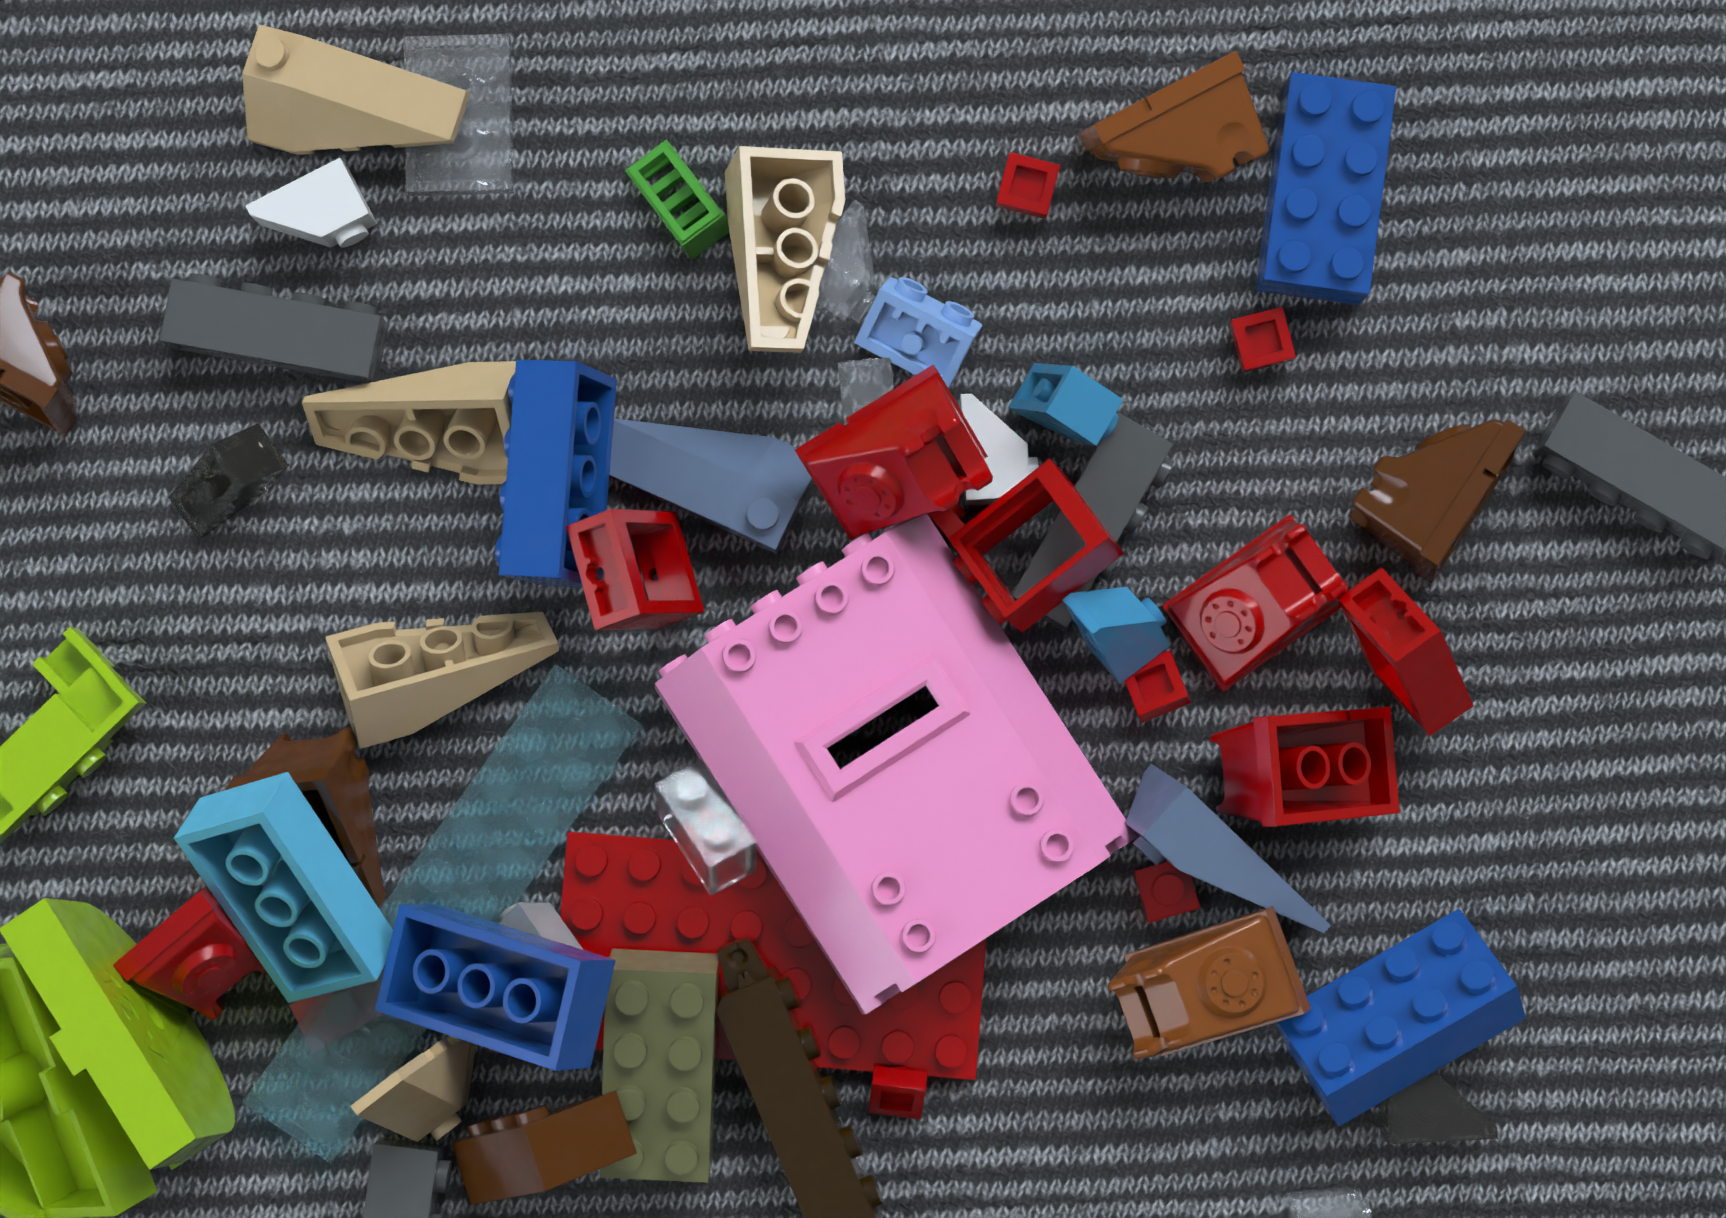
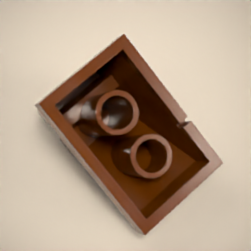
(32, 361)
(1436, 492)
(336, 791)

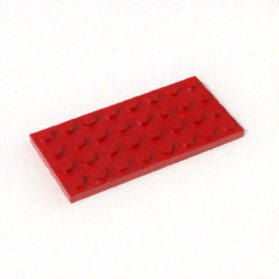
(650, 898)

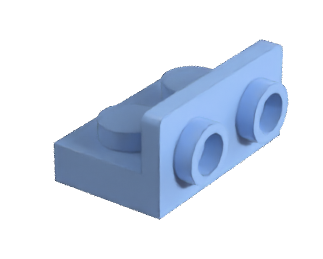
(918, 329)

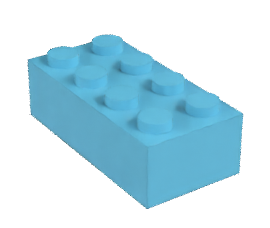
(286, 887)

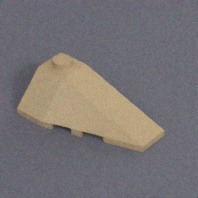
(324, 97)
(781, 237)
(430, 417)
(414, 676)
(423, 1092)

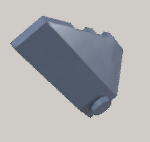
(721, 477)
(1196, 841)

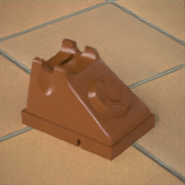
(1185, 127)
(1209, 985)

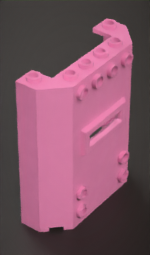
(935, 826)

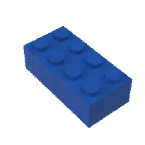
(1326, 188)
(554, 467)
(495, 986)
(1401, 1016)

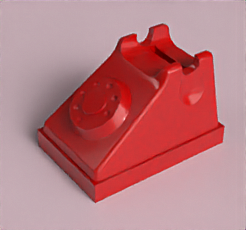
(897, 457)
(1256, 602)
(1310, 767)
(192, 956)

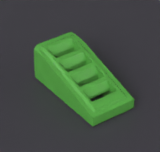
(698, 226)

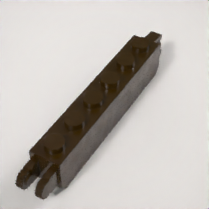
(790, 1090)

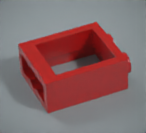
(1008, 514)
(620, 597)
(1406, 651)

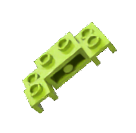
(65, 733)

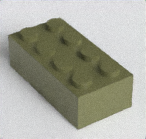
(663, 1061)

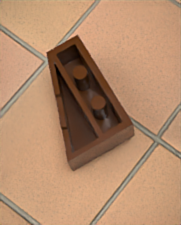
(541, 1147)

